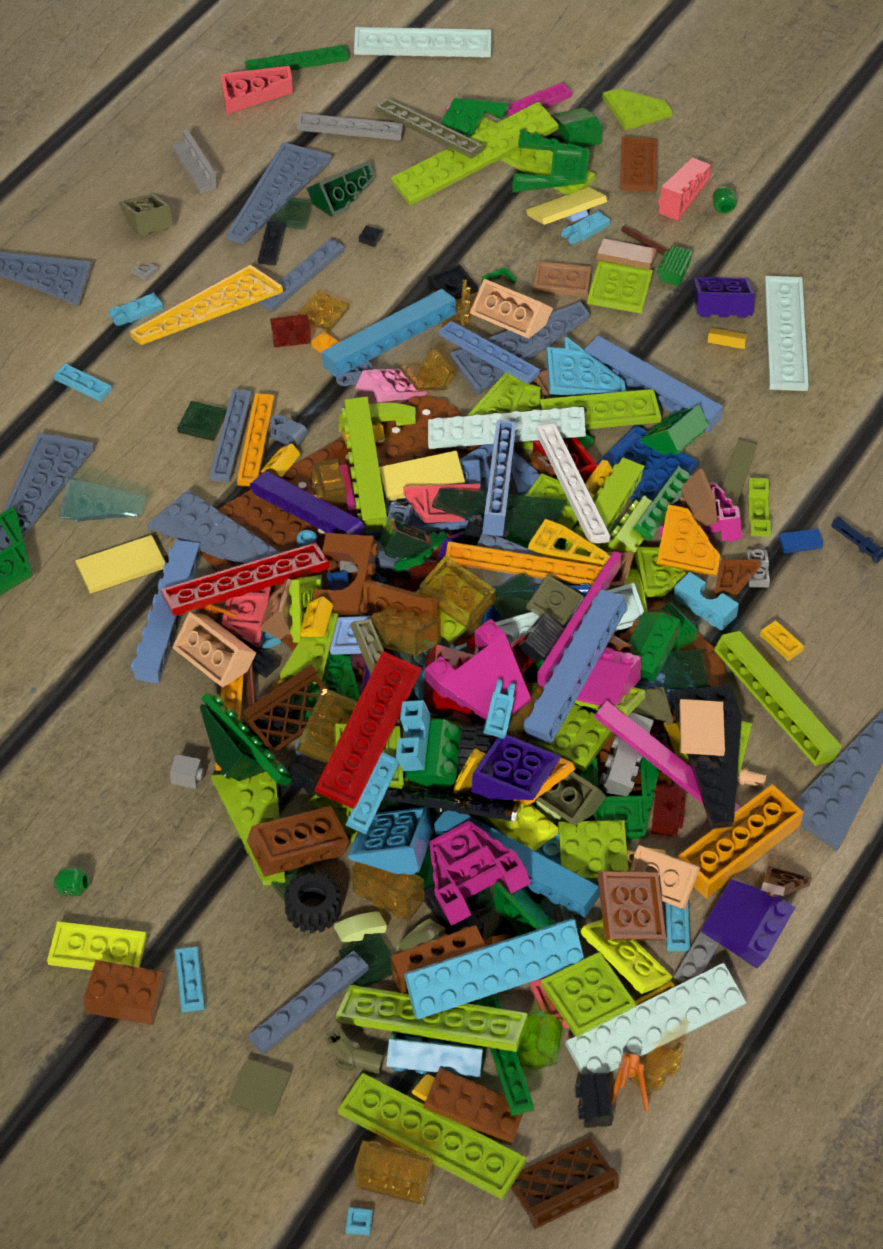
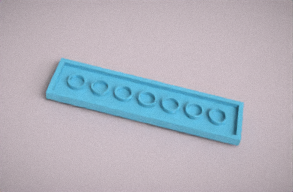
(493, 968)

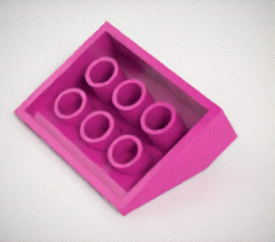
(611, 678)

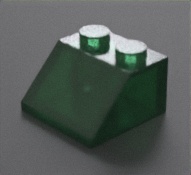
(403, 540)

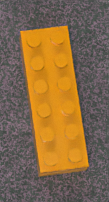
(755, 831)

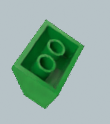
(676, 431)
(654, 641)
(440, 756)
(519, 909)

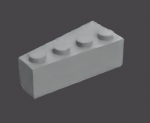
(622, 763)

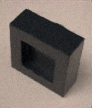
(370, 236)

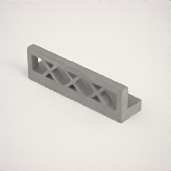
(195, 163)

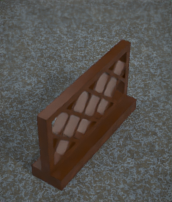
(276, 698)
(576, 1196)

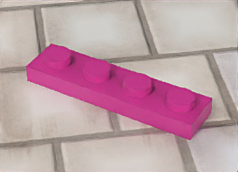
(546, 98)

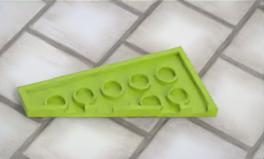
(250, 804)

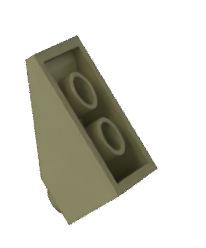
(147, 214)

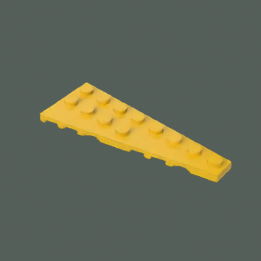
(224, 297)

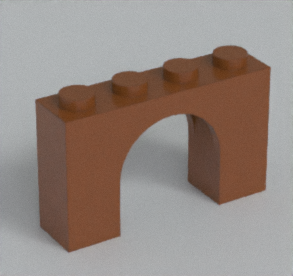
(360, 551)

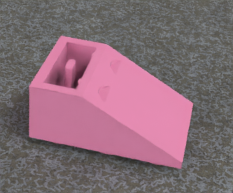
(386, 386)

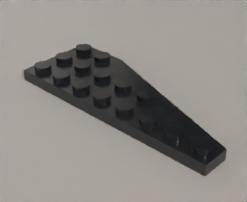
(716, 774)

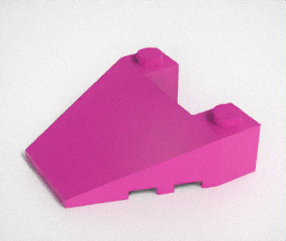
(727, 517)
(476, 679)
(469, 862)

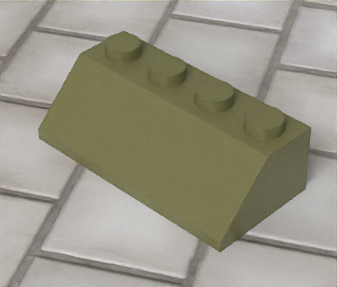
(573, 798)

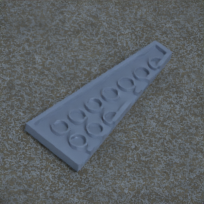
(482, 374)

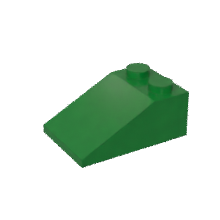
(579, 127)

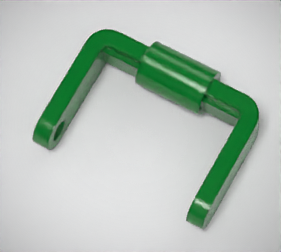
(497, 273)

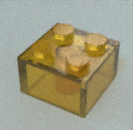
(329, 483)

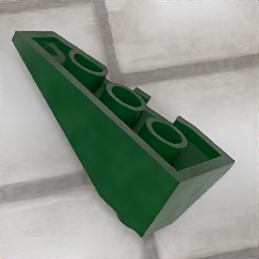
(339, 191)
(227, 750)

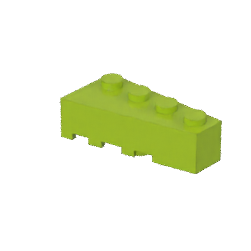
(624, 536)

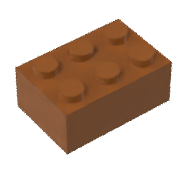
(124, 992)

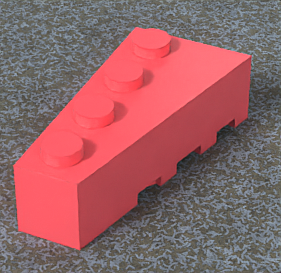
(254, 87)

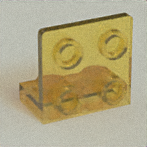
(462, 307)
(432, 374)
(659, 1066)

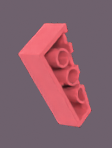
(683, 188)

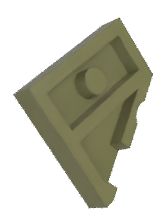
(655, 706)

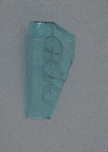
(93, 501)

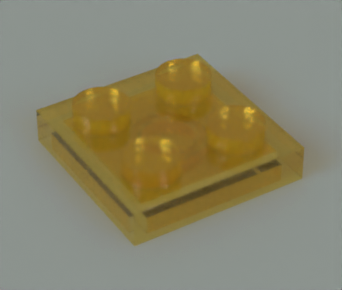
(324, 310)

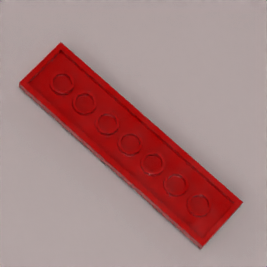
(244, 579)
(368, 730)

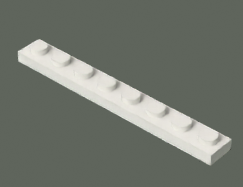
(572, 484)

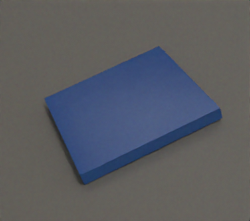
(656, 466)

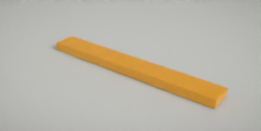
(521, 563)

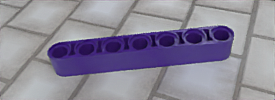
(305, 505)

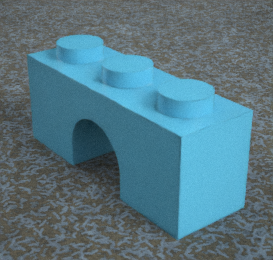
(717, 611)
(413, 747)

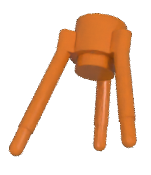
(214, 612)
(628, 1068)

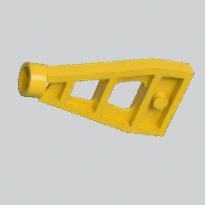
(550, 532)

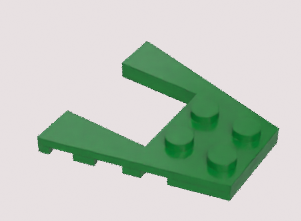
(567, 167)
(14, 559)
(632, 809)

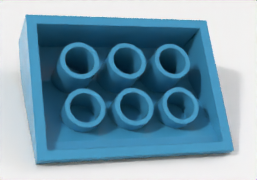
(395, 841)

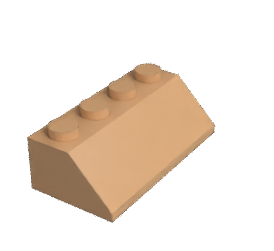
(510, 309)
(213, 649)

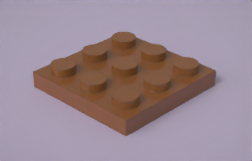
(631, 906)

